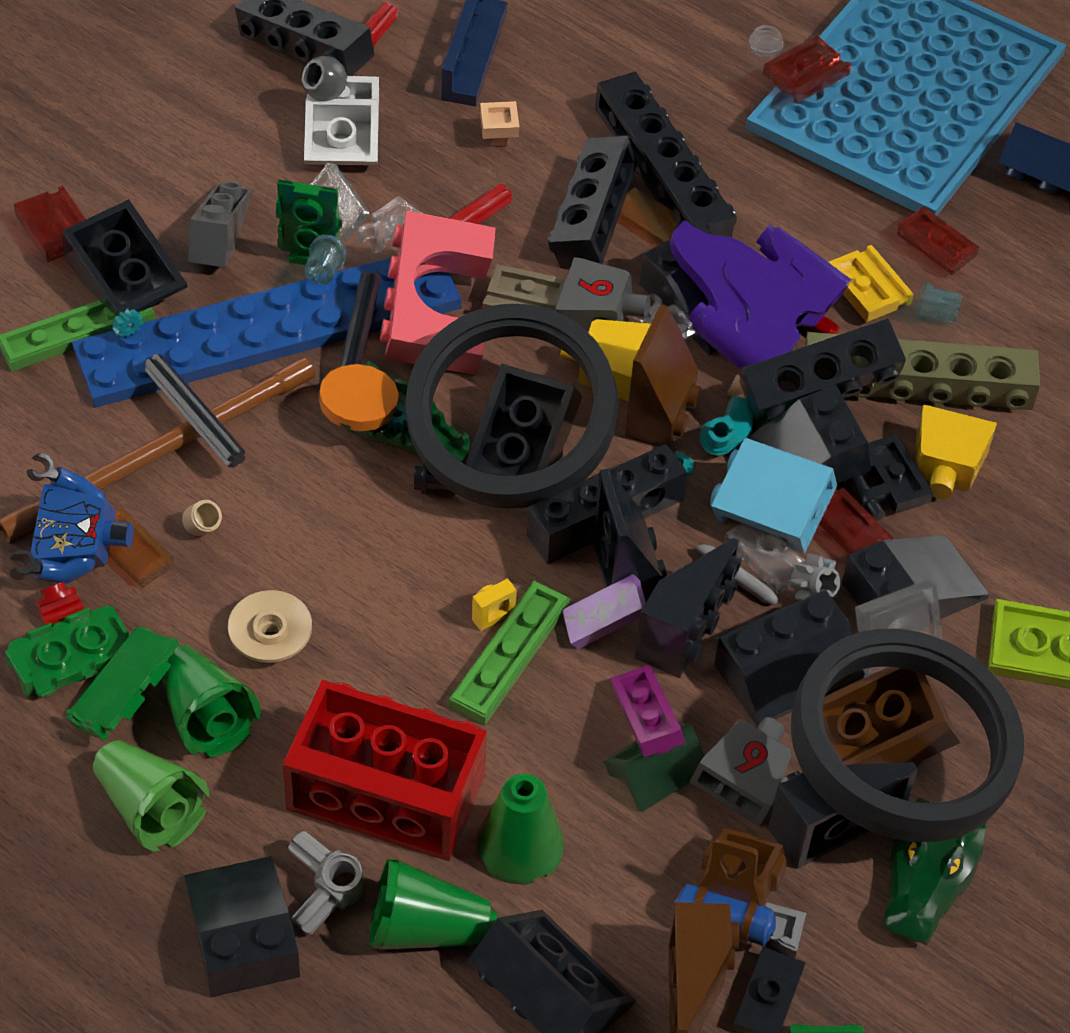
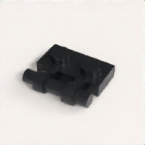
(896, 477)

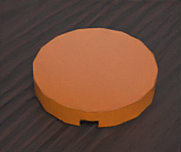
(358, 397)

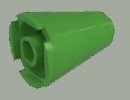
(151, 793)

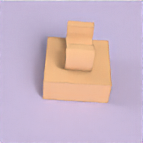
(499, 122)

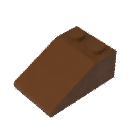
(661, 384)
(888, 719)
(698, 955)

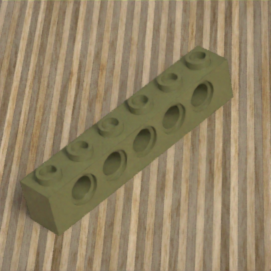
(955, 374)

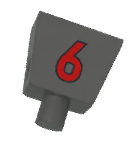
(599, 293)
(745, 768)

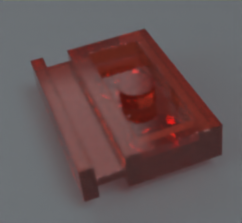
(806, 69)
(45, 218)

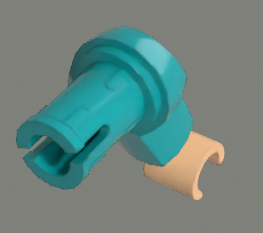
(727, 432)

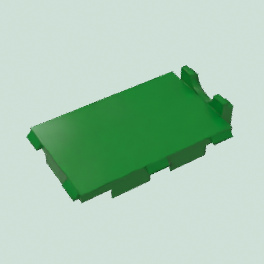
(303, 215)
(66, 652)
(120, 683)

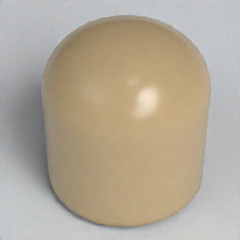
(202, 518)

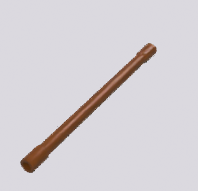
(280, 382)

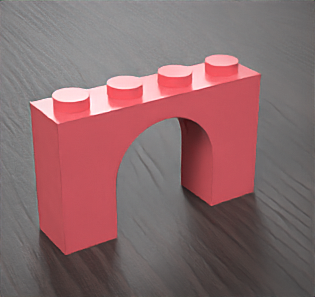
(428, 246)

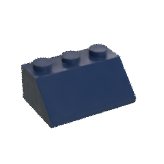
(1038, 156)

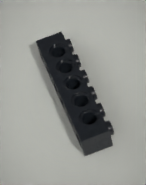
(662, 154)

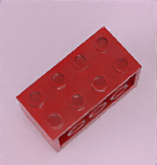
(385, 769)

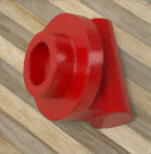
(58, 603)

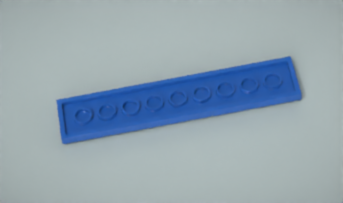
(242, 331)

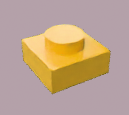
(493, 604)

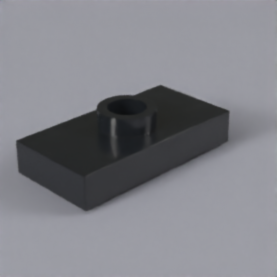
(769, 993)

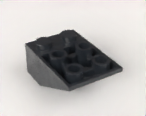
(687, 608)

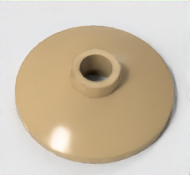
(266, 613)

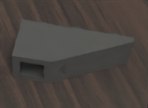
(218, 224)

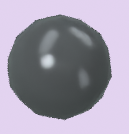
(324, 78)

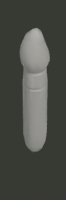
(747, 581)

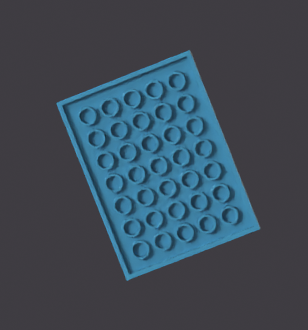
(921, 96)

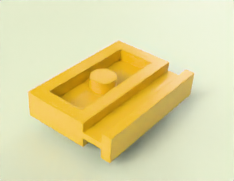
(874, 284)

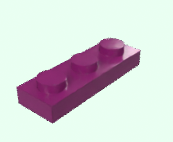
(647, 711)

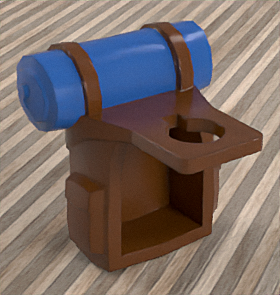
(742, 873)

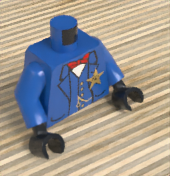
(71, 528)

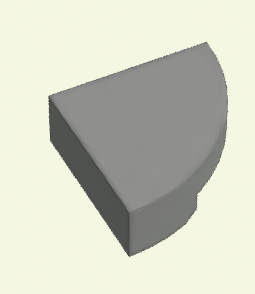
(788, 929)

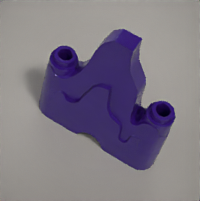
(754, 297)

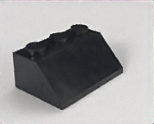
(773, 654)
(548, 976)

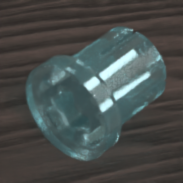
(326, 262)
(937, 304)

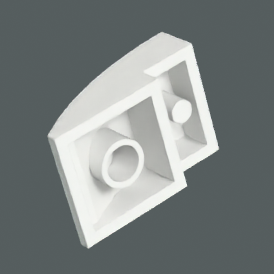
(345, 127)

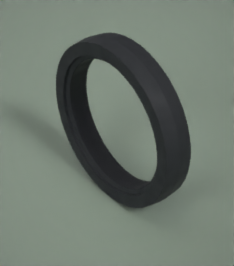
(495, 323)
(878, 810)

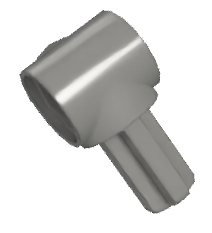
(328, 895)

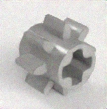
(815, 577)

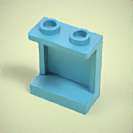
(774, 492)

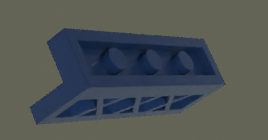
(472, 50)

